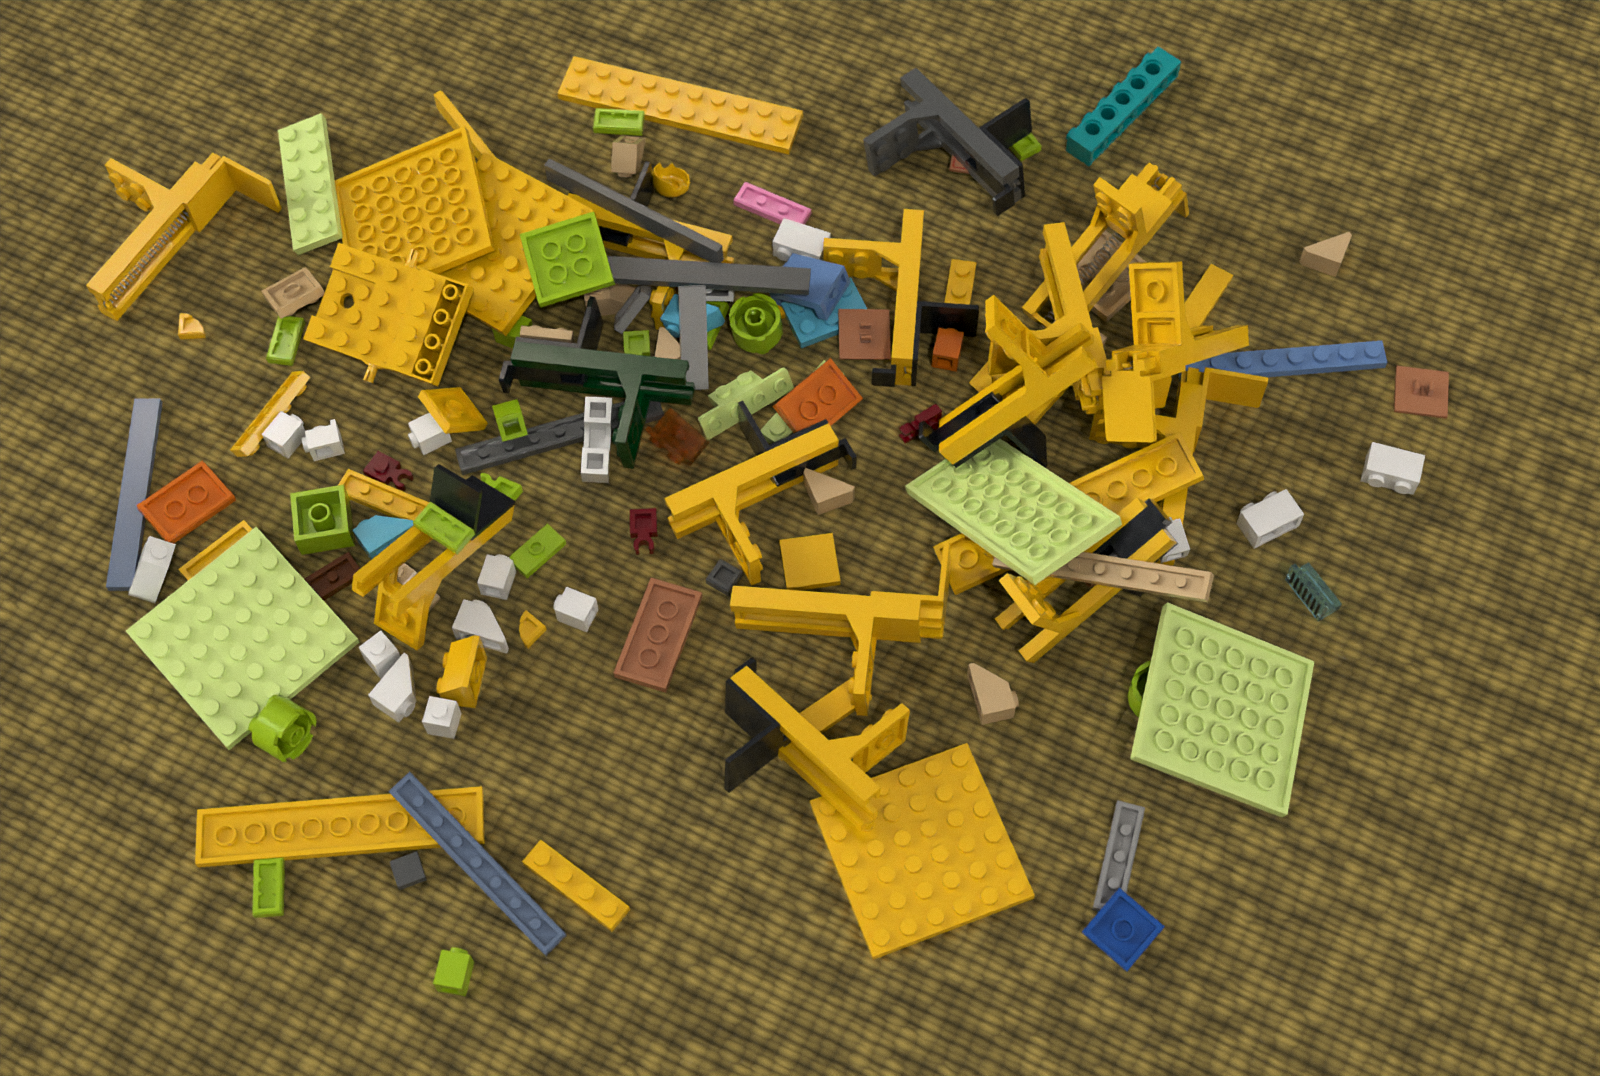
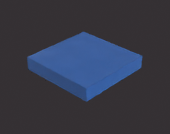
(1123, 929)

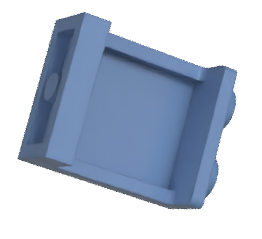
(826, 285)

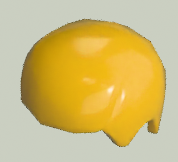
(670, 180)

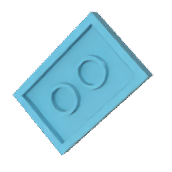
(809, 328)

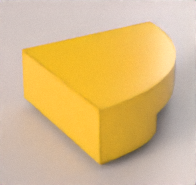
(190, 327)
(530, 629)

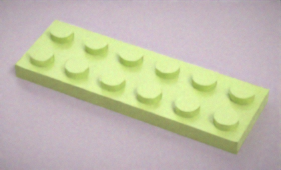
(309, 184)

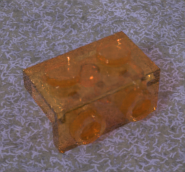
(678, 438)

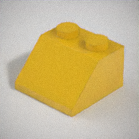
(463, 671)

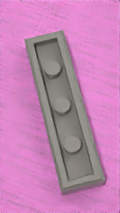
(694, 333)
(1119, 852)

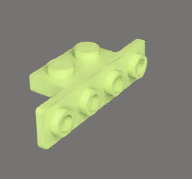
(746, 387)

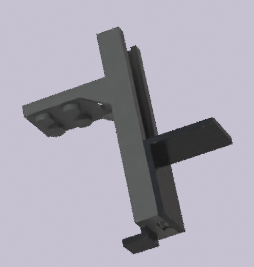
(978, 149)

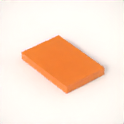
(818, 397)
(186, 502)

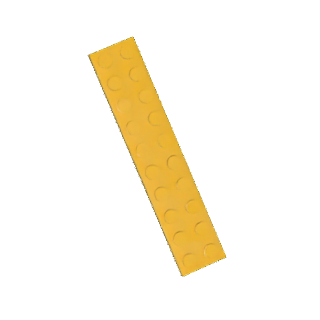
(682, 105)
(1145, 474)
(325, 827)

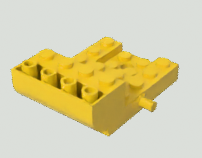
(399, 315)

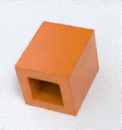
(947, 349)

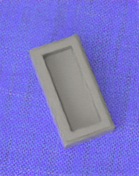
(631, 307)

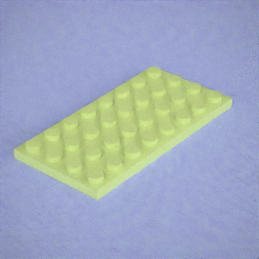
(1015, 509)

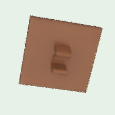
(864, 334)
(1421, 392)

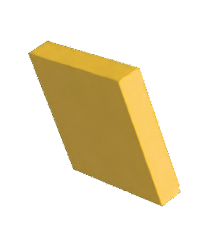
(452, 410)
(809, 562)

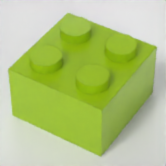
(322, 519)

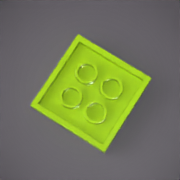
(567, 259)

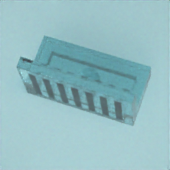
(1312, 591)

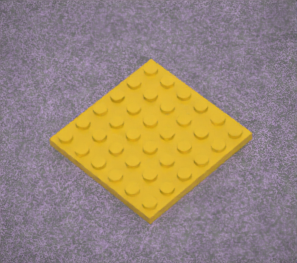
(418, 202)
(513, 207)
(928, 857)

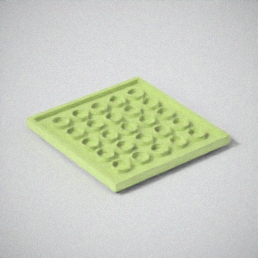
(241, 636)
(1223, 710)

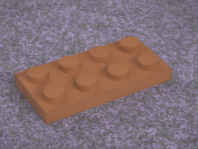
(658, 635)

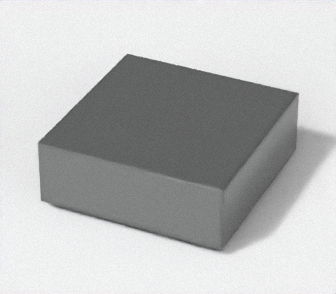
(724, 577)
(408, 870)

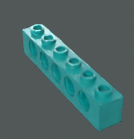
(1122, 106)

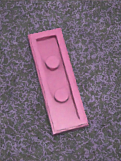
(770, 205)

